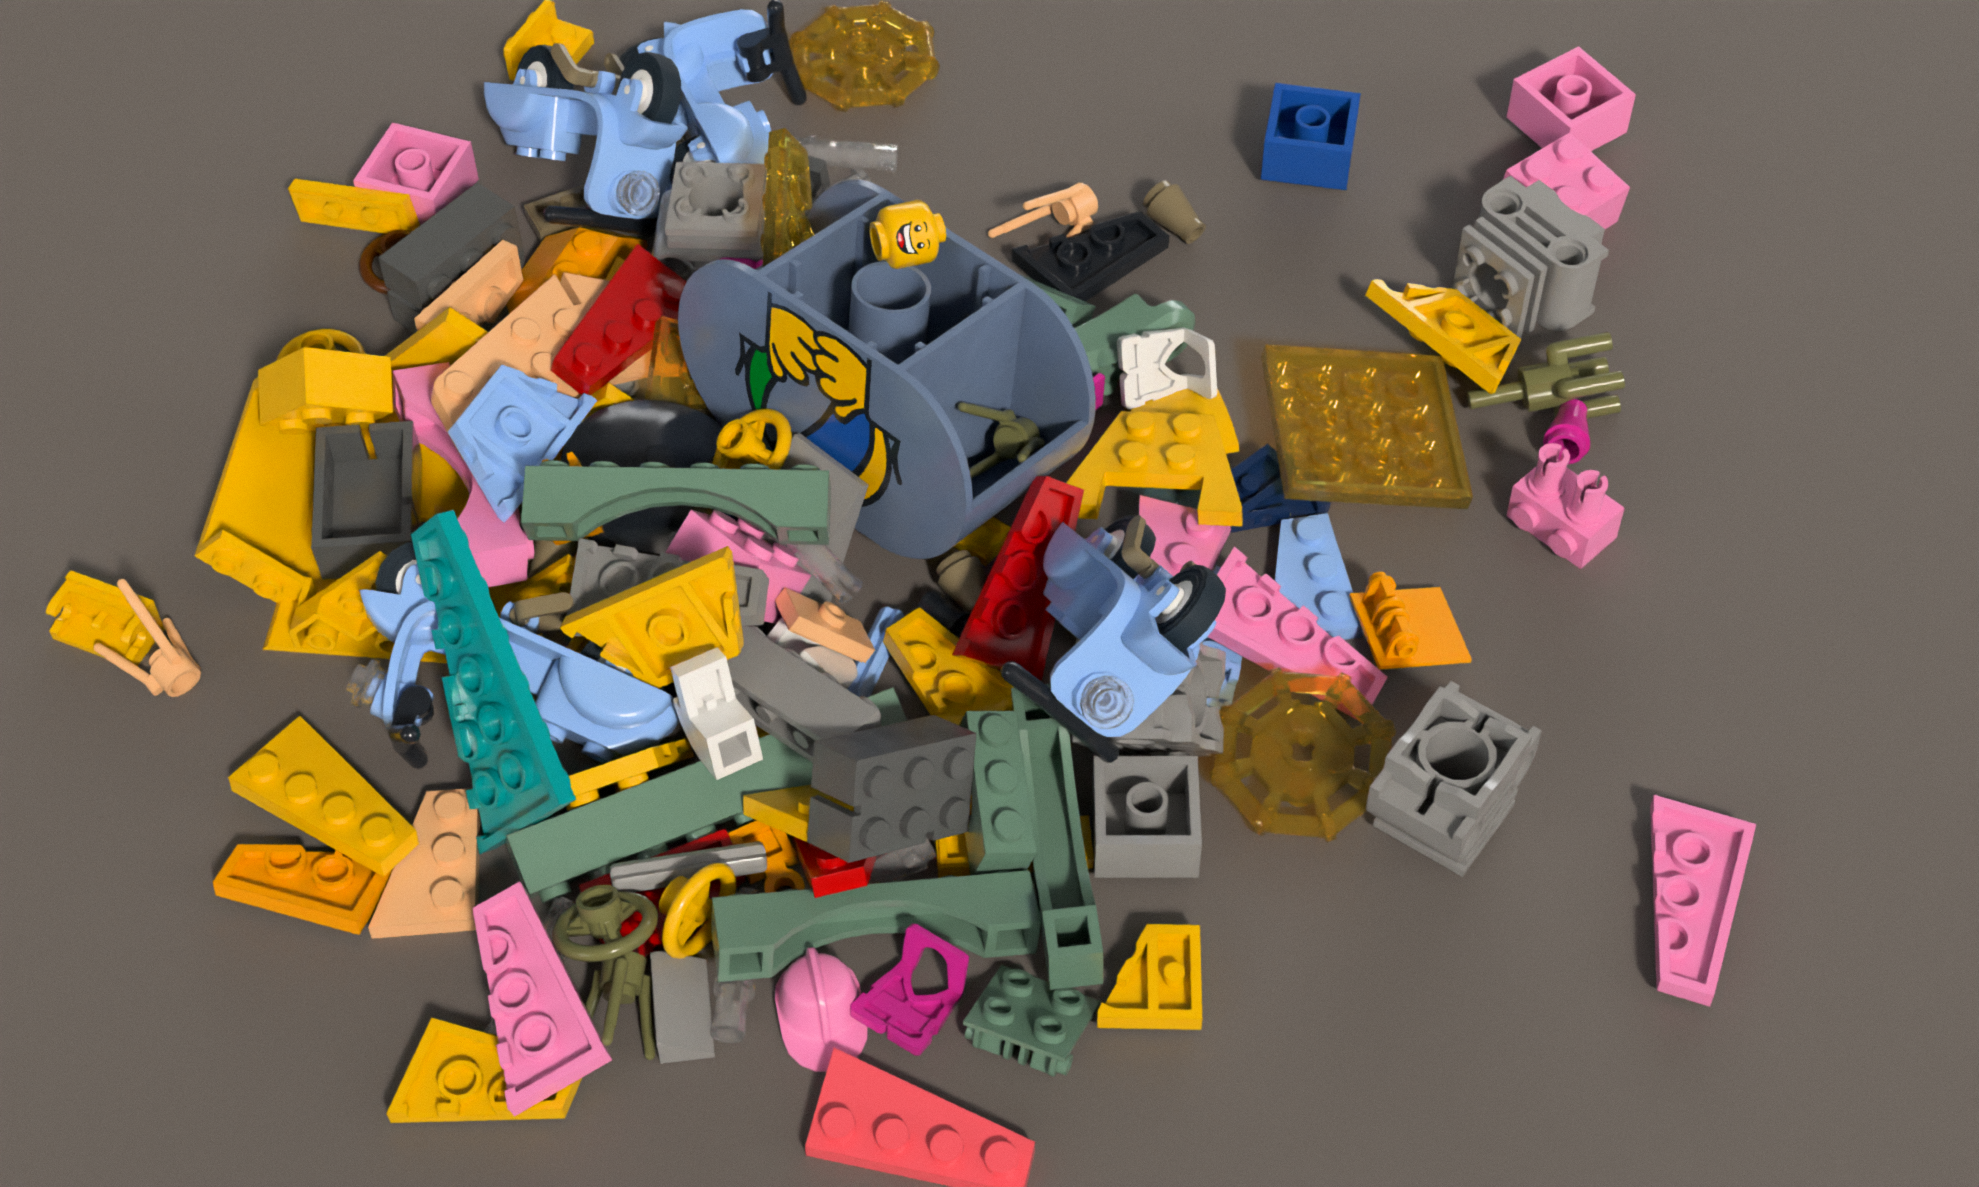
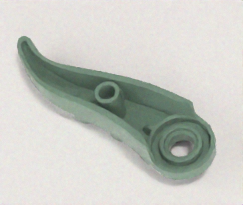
(1128, 317)

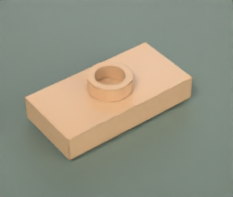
(824, 625)

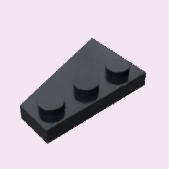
(1094, 259)

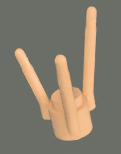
(1069, 206)
(170, 665)

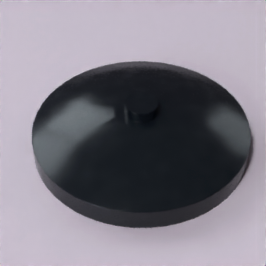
(640, 434)

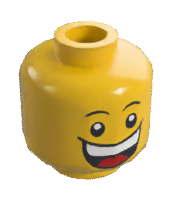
(907, 234)

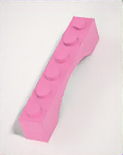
(497, 547)

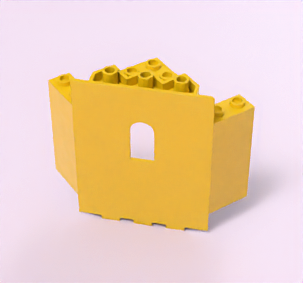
(265, 515)

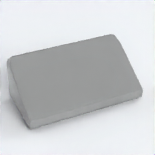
(681, 1008)

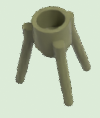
(1012, 438)
(620, 983)

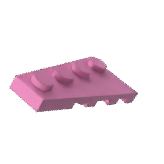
(1696, 888)

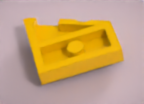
(1158, 983)

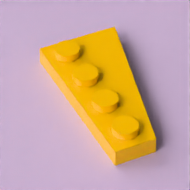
(325, 797)

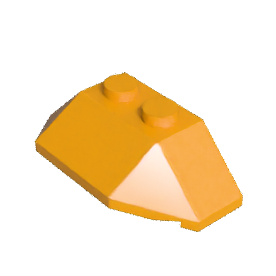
(576, 252)

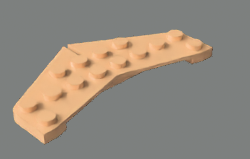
(528, 343)

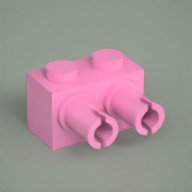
(1565, 507)

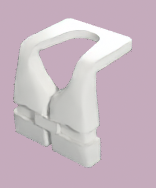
(1145, 369)

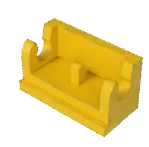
(102, 615)

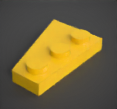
(943, 681)

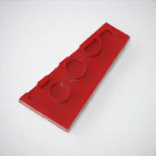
(619, 323)
(1010, 611)

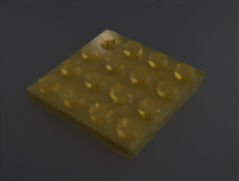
(1365, 427)

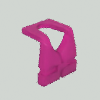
(894, 1007)

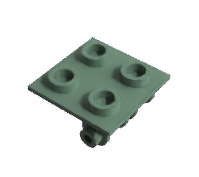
(1028, 1014)

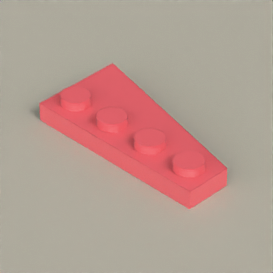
(905, 1131)

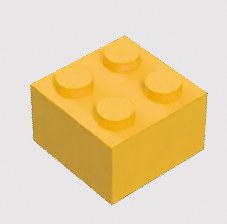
(324, 390)

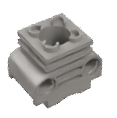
(710, 215)
(1530, 258)
(1183, 721)
(1452, 778)

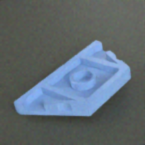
(514, 426)

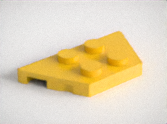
(1453, 328)
(666, 619)
(626, 771)

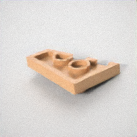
(482, 289)
(439, 878)

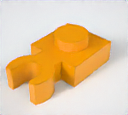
(779, 855)

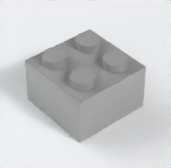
(1146, 817)

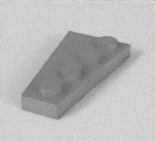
(608, 571)

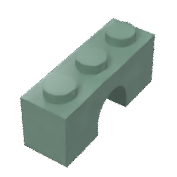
(1001, 818)

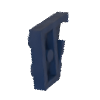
(1262, 493)

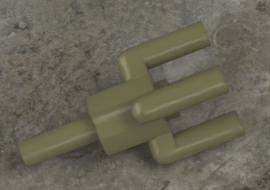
(1558, 381)

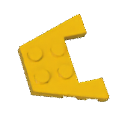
(1166, 454)

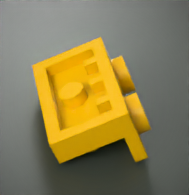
(545, 29)

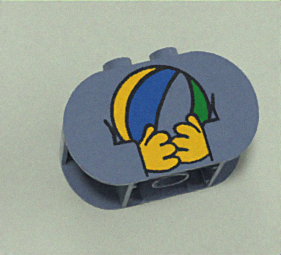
(882, 359)

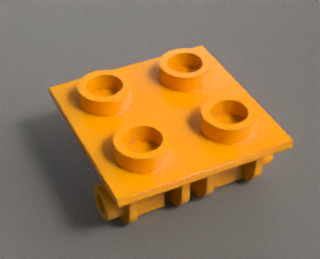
(1408, 625)

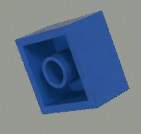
(1310, 136)

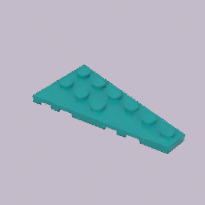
(487, 694)

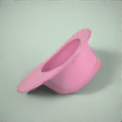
(815, 1010)

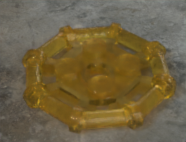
(884, 35)
(1294, 780)

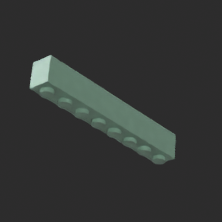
(656, 814)

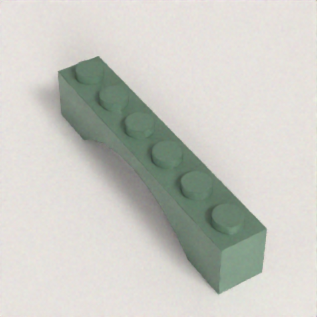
(575, 500)
(1060, 865)
(981, 913)

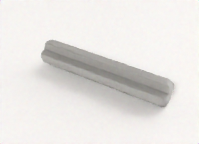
(661, 870)

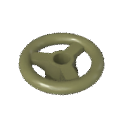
(600, 914)

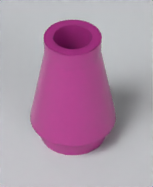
(1570, 430)

